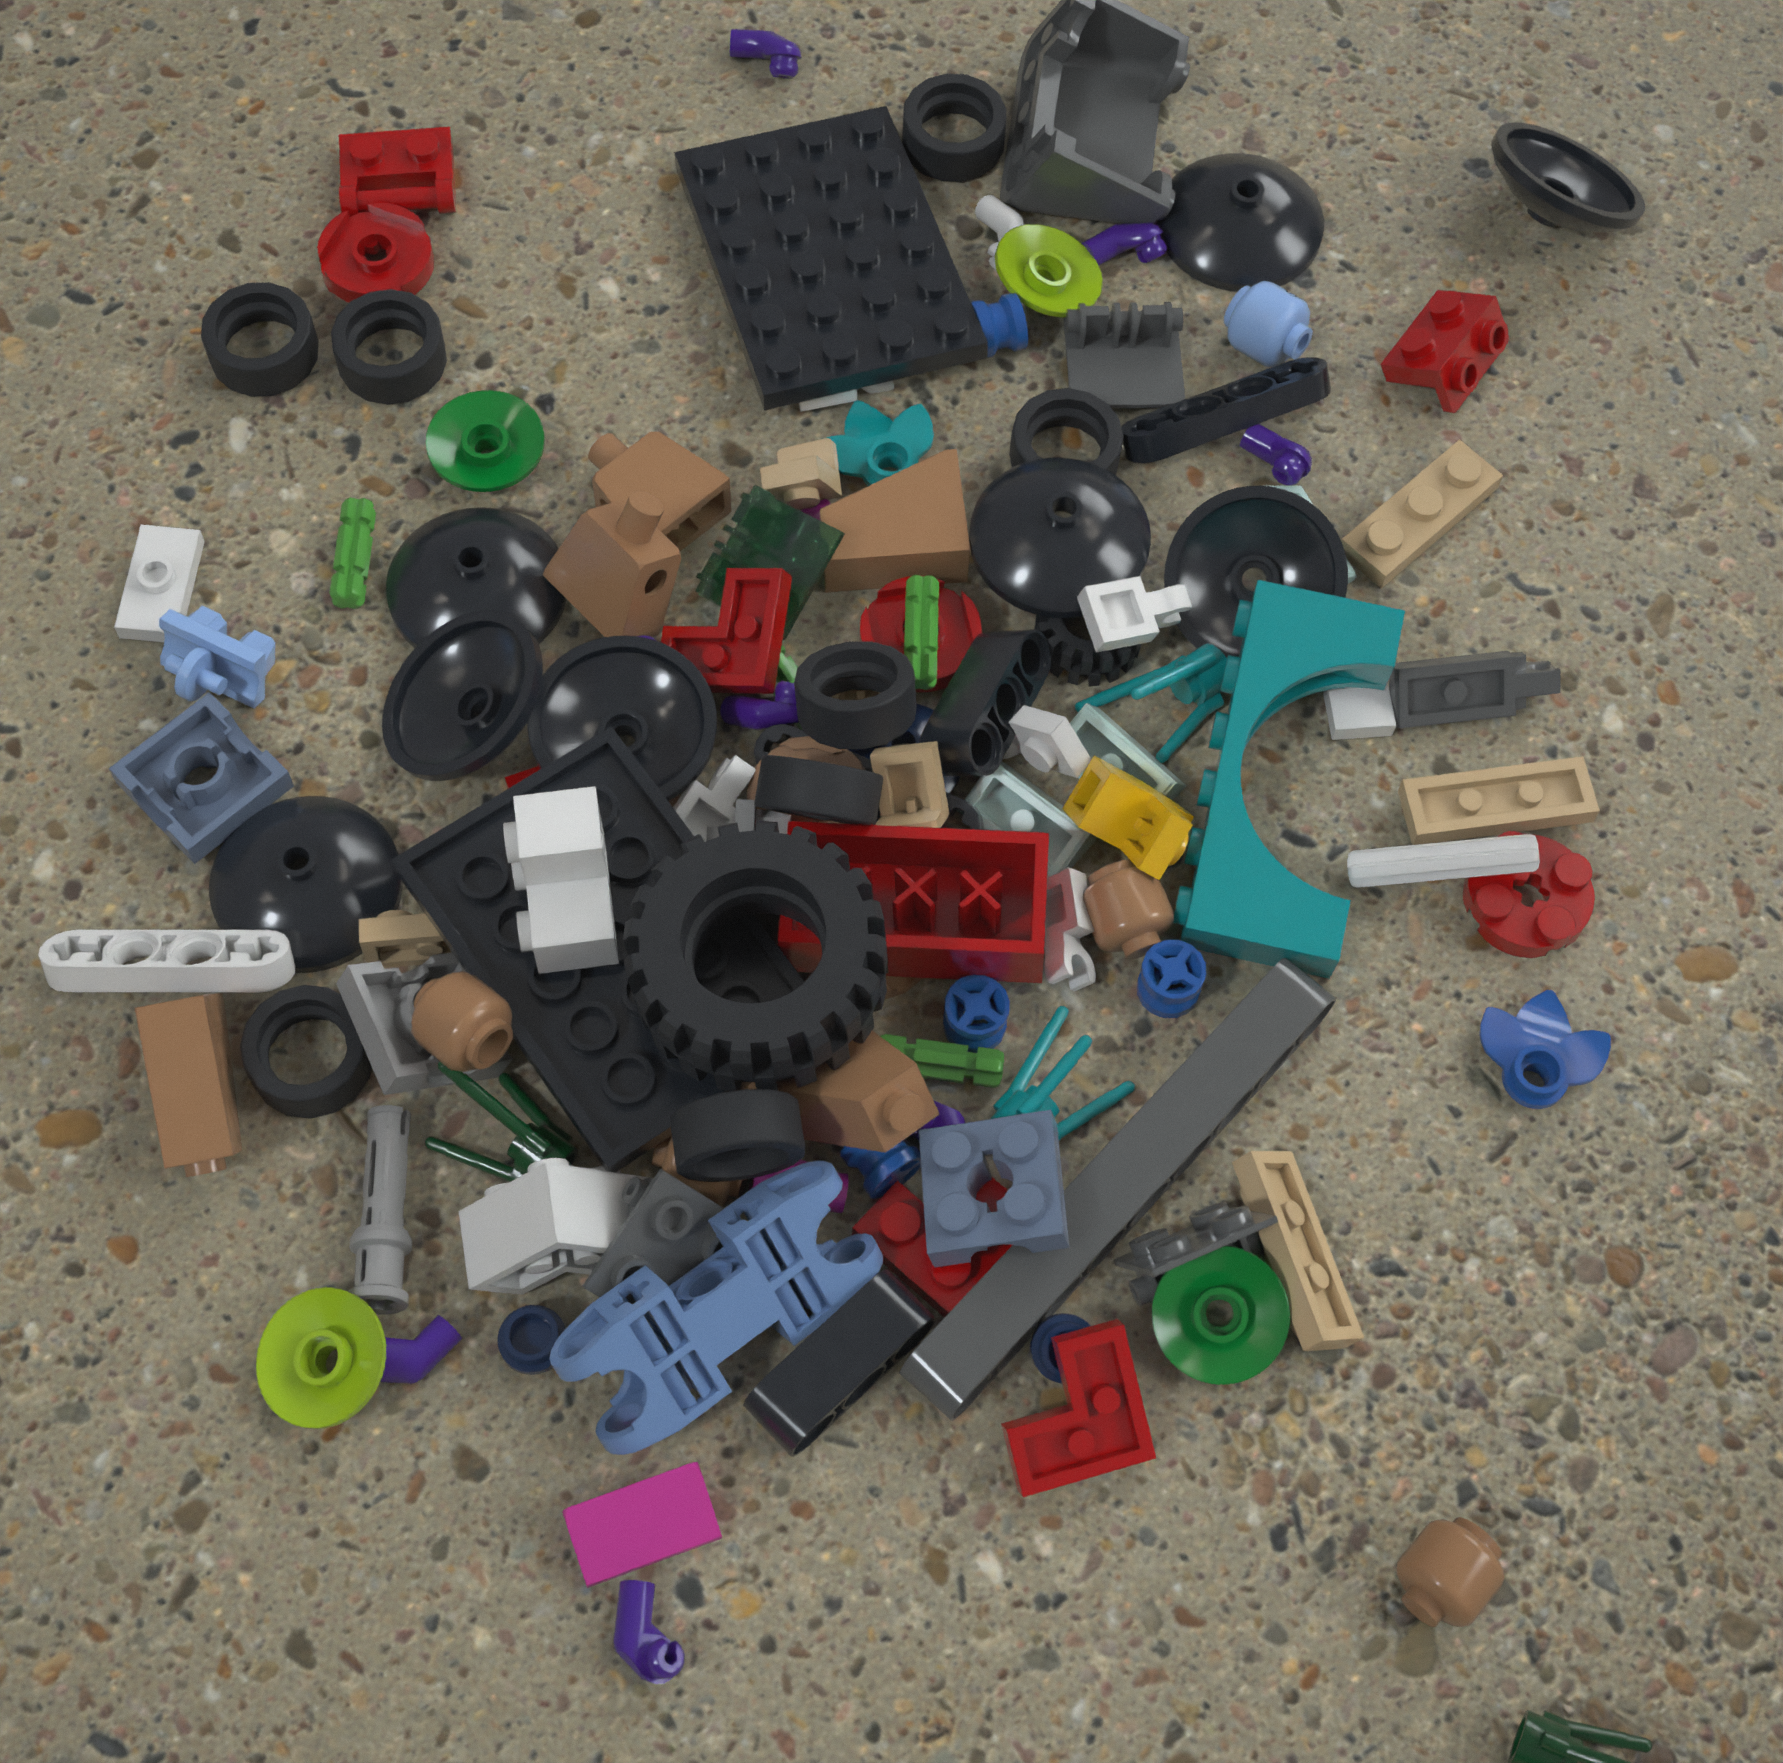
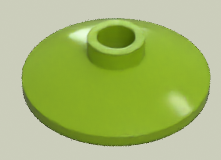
(1047, 269)
(295, 1354)

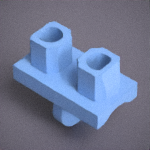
(210, 660)

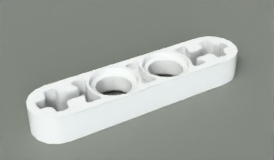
(239, 962)

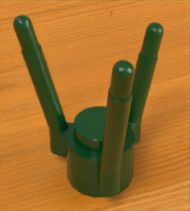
(531, 1141)
(1560, 1741)

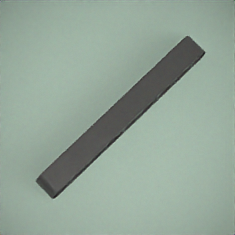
(1119, 1188)

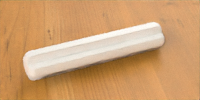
(1443, 860)

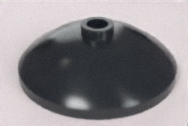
(1564, 180)
(1242, 222)
(1242, 532)
(1048, 559)
(432, 585)
(638, 691)
(462, 695)
(312, 906)

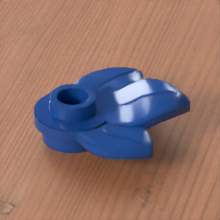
(1542, 1043)

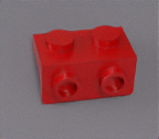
(1449, 346)

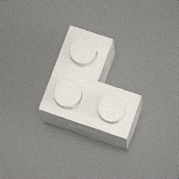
(563, 865)
(542, 1226)

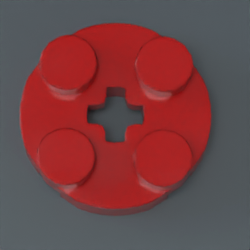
(383, 227)
(957, 626)
(1548, 924)

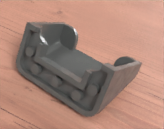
(1092, 114)

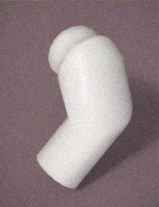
(997, 217)

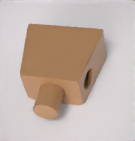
(689, 488)
(618, 567)

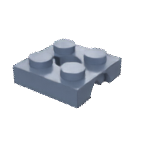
(208, 811)
(955, 1169)

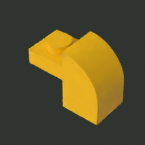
(1130, 816)

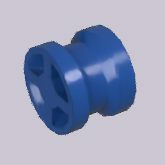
(1003, 323)
(1174, 964)
(979, 999)
(882, 1168)

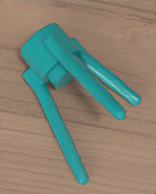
(1191, 679)
(1036, 1099)

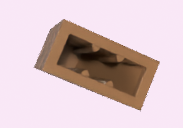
(901, 528)
(191, 1081)
(866, 1101)

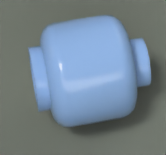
(1268, 323)

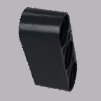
(984, 694)
(839, 1362)

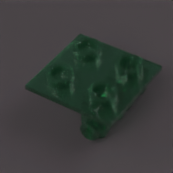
(772, 537)

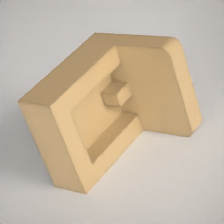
(804, 474)
(912, 785)

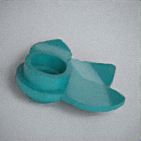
(877, 442)

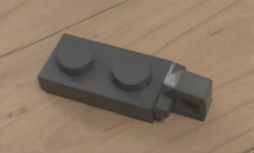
(1467, 687)

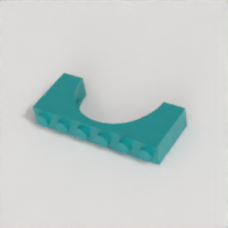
(1240, 894)

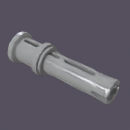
(381, 1238)

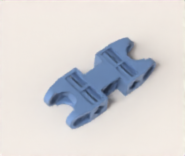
(686, 1329)

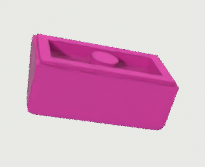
(642, 1524)

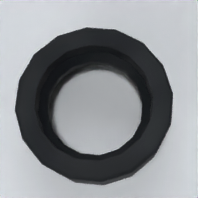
(956, 96)
(255, 304)
(382, 312)
(1070, 409)
(855, 722)
(818, 790)
(279, 1014)
(737, 1135)

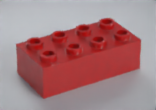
(947, 899)

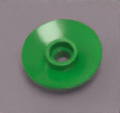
(482, 423)
(1229, 1350)

